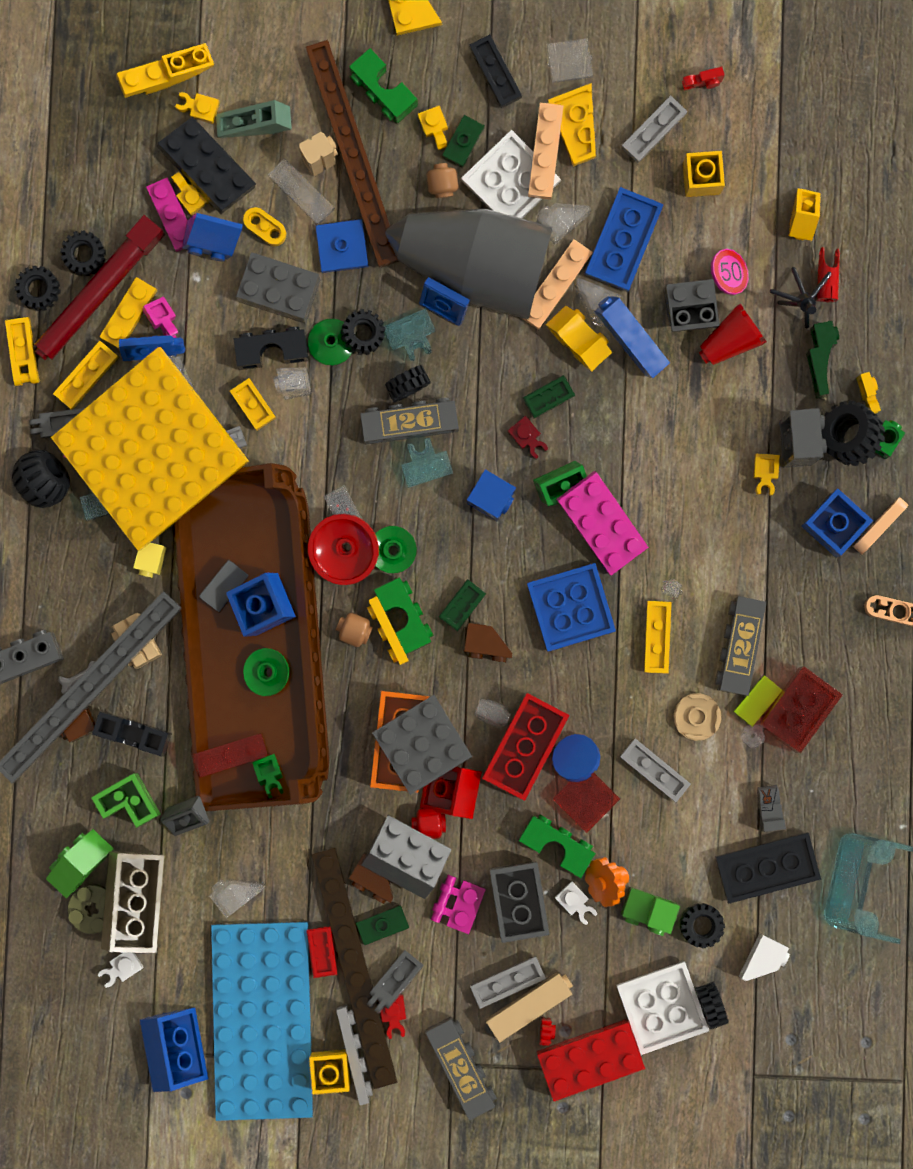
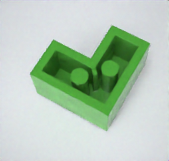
(132, 796)
(78, 862)
(651, 910)

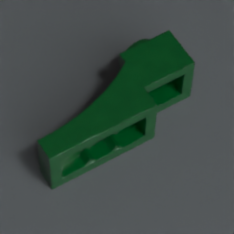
(824, 338)

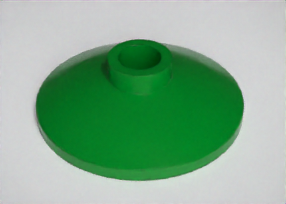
(322, 351)
(406, 547)
(256, 675)

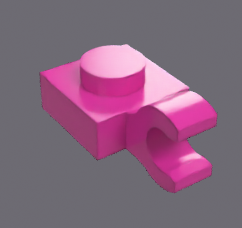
(161, 315)

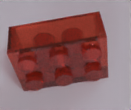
(800, 709)

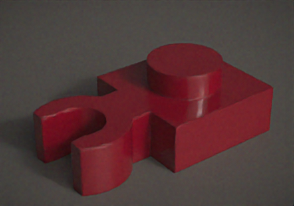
(525, 435)

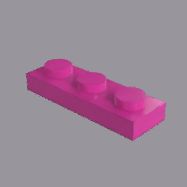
(169, 211)

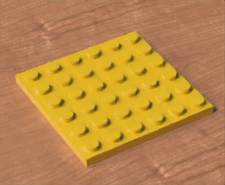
(149, 449)

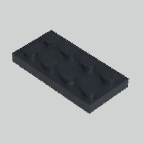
(206, 165)
(768, 867)

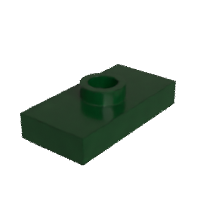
(463, 141)
(548, 397)
(462, 605)
(382, 925)

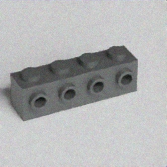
(29, 655)

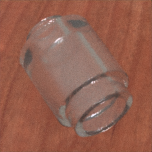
(492, 713)

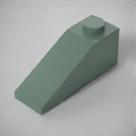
(254, 120)

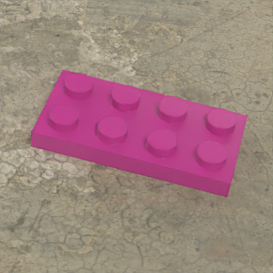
(602, 523)

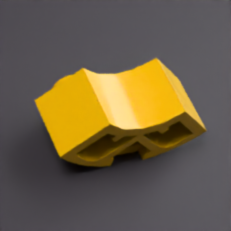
(583, 342)

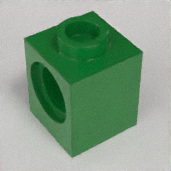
(896, 433)

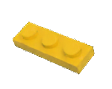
(128, 312)
(86, 375)
(386, 631)
(657, 637)

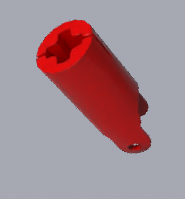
(830, 290)

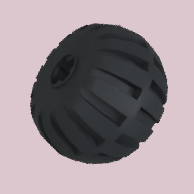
(40, 478)

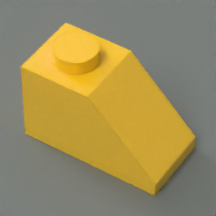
(805, 215)

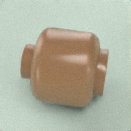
(442, 180)
(354, 629)

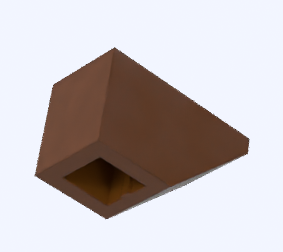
(485, 641)
(367, 879)

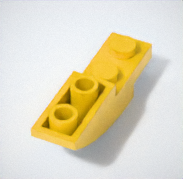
(166, 72)

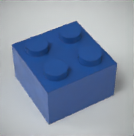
(837, 523)
(260, 604)

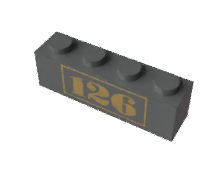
(409, 422)
(741, 645)
(460, 1067)

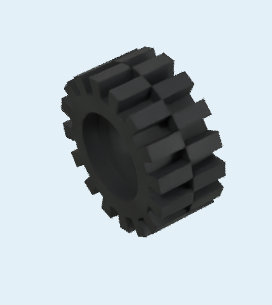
(83, 239)
(27, 278)
(372, 322)
(407, 383)
(712, 936)
(712, 1005)

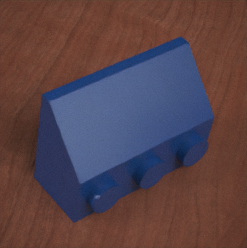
(173, 1050)

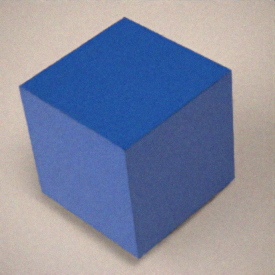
(491, 495)

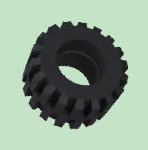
(866, 440)

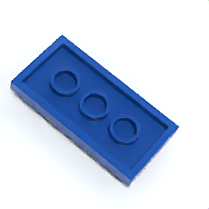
(624, 239)

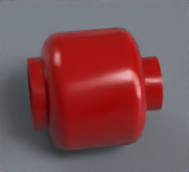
(429, 823)

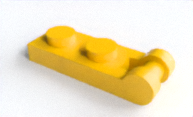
(21, 350)

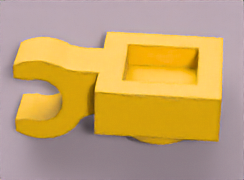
(434, 124)
(189, 195)

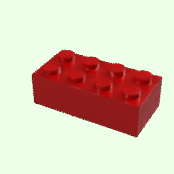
(525, 746)
(590, 1060)

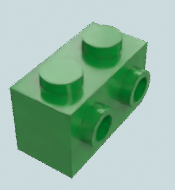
(557, 482)

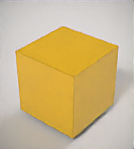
(703, 173)
(329, 1071)

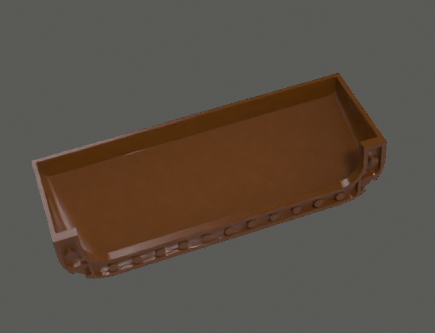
(262, 527)

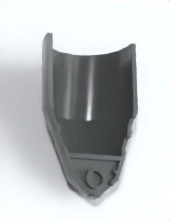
(477, 254)

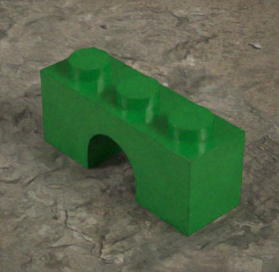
(395, 102)
(396, 595)
(576, 855)

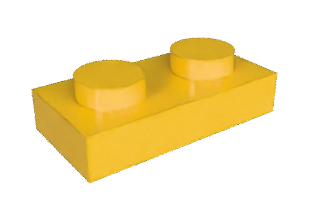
(253, 404)

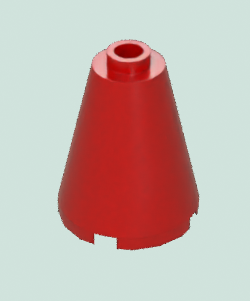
(733, 337)

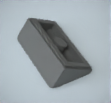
(226, 579)
(185, 816)

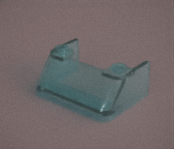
(851, 881)

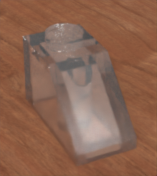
(563, 218)
(591, 296)
(234, 894)

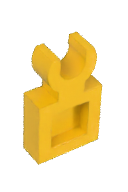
(201, 108)
(868, 389)
(766, 468)

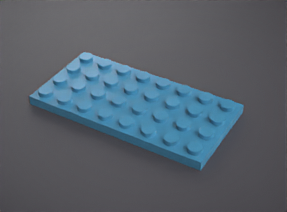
(261, 1021)

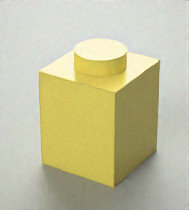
(150, 560)

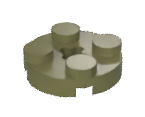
(77, 909)

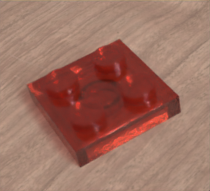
(586, 801)

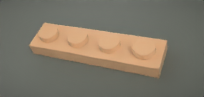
(545, 151)
(558, 283)

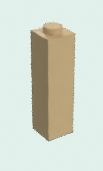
(529, 1006)

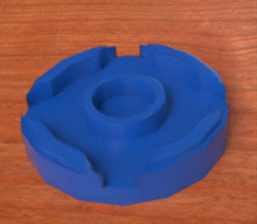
(576, 758)

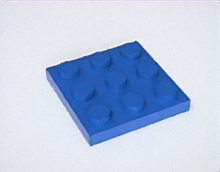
(571, 607)

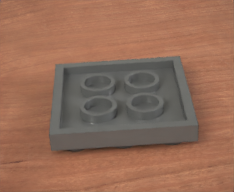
(422, 744)

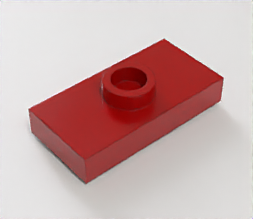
(322, 952)

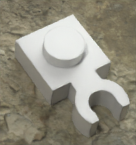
(573, 900)
(123, 966)

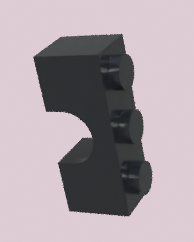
(251, 348)
(132, 733)

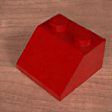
(453, 793)

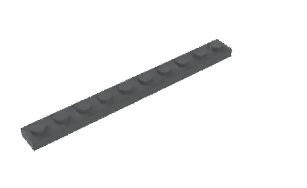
(88, 687)

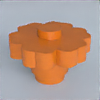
(606, 881)

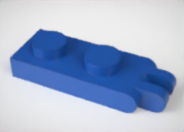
(140, 348)

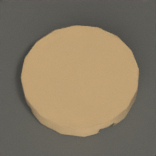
(697, 716)

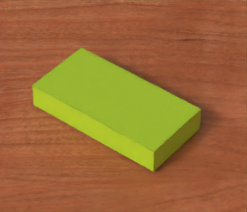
(758, 701)

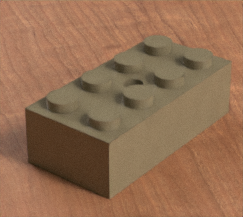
(134, 925)

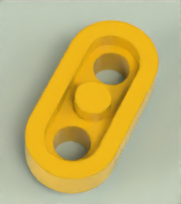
(265, 227)

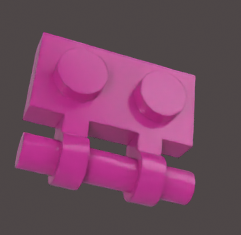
(464, 908)

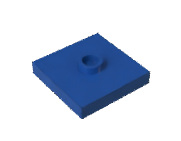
(341, 246)
(444, 301)

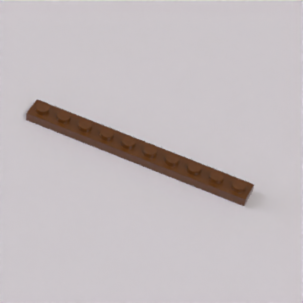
(352, 150)

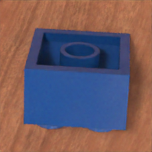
(211, 236)

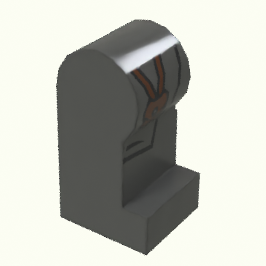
(770, 808)

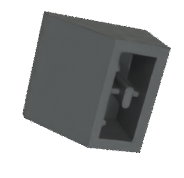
(691, 305)

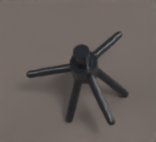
(805, 300)

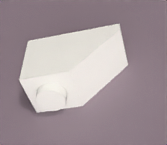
(764, 958)

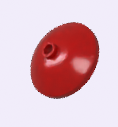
(331, 558)

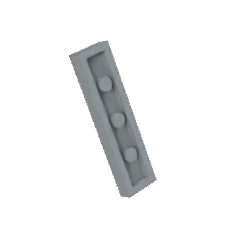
(357, 1064)

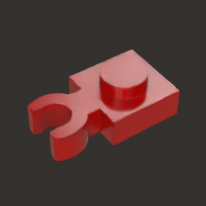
(709, 78)
(394, 1015)
(547, 1031)

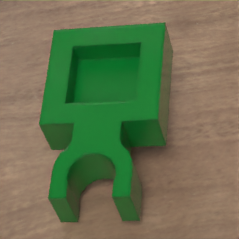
(268, 773)

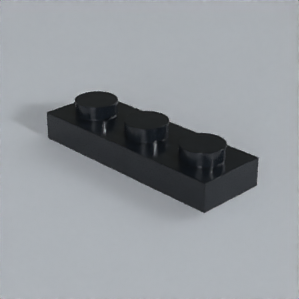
(495, 71)

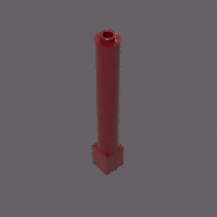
(139, 242)

